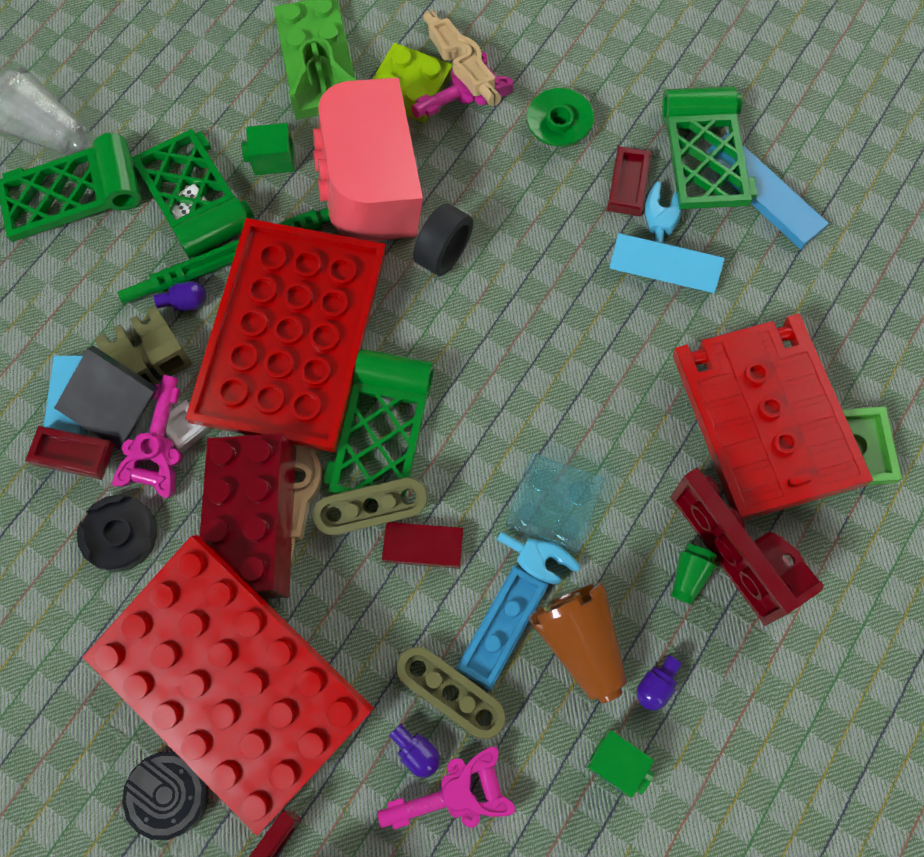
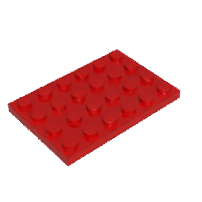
(288, 334)
(227, 683)

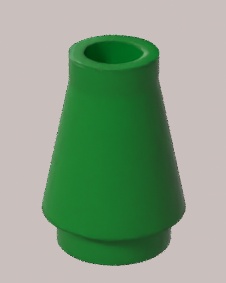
(692, 572)

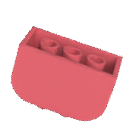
(367, 161)

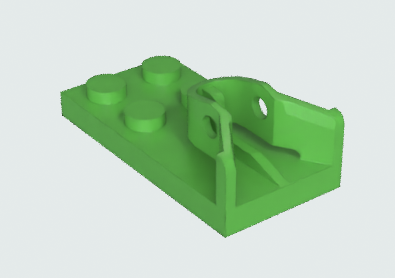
(312, 51)

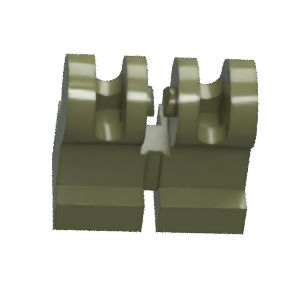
(158, 350)

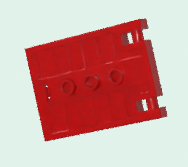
(770, 418)

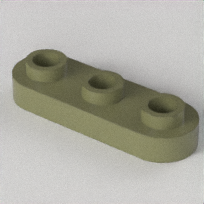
(354, 510)
(441, 675)

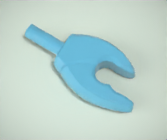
(661, 219)
(534, 555)

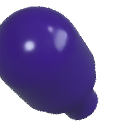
(182, 297)
(658, 685)
(416, 752)

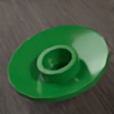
(563, 107)

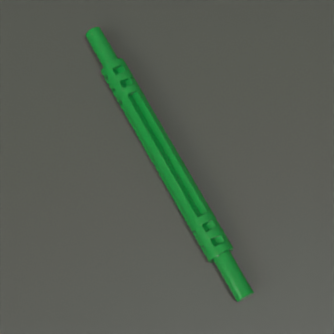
(209, 261)

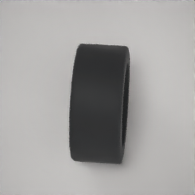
(442, 239)

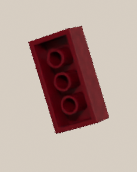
(251, 508)

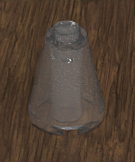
(37, 115)

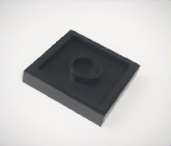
(105, 397)

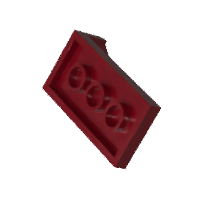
(755, 567)

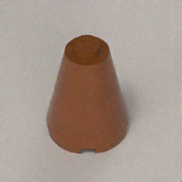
(584, 640)

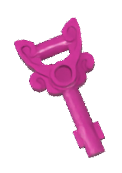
(430, 105)
(154, 447)
(456, 795)

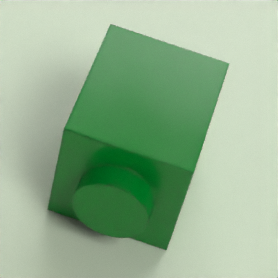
(269, 149)
(621, 765)

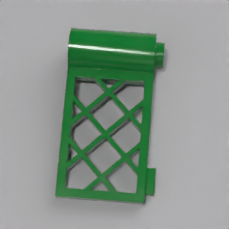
(702, 111)
(112, 180)
(214, 220)
(387, 378)

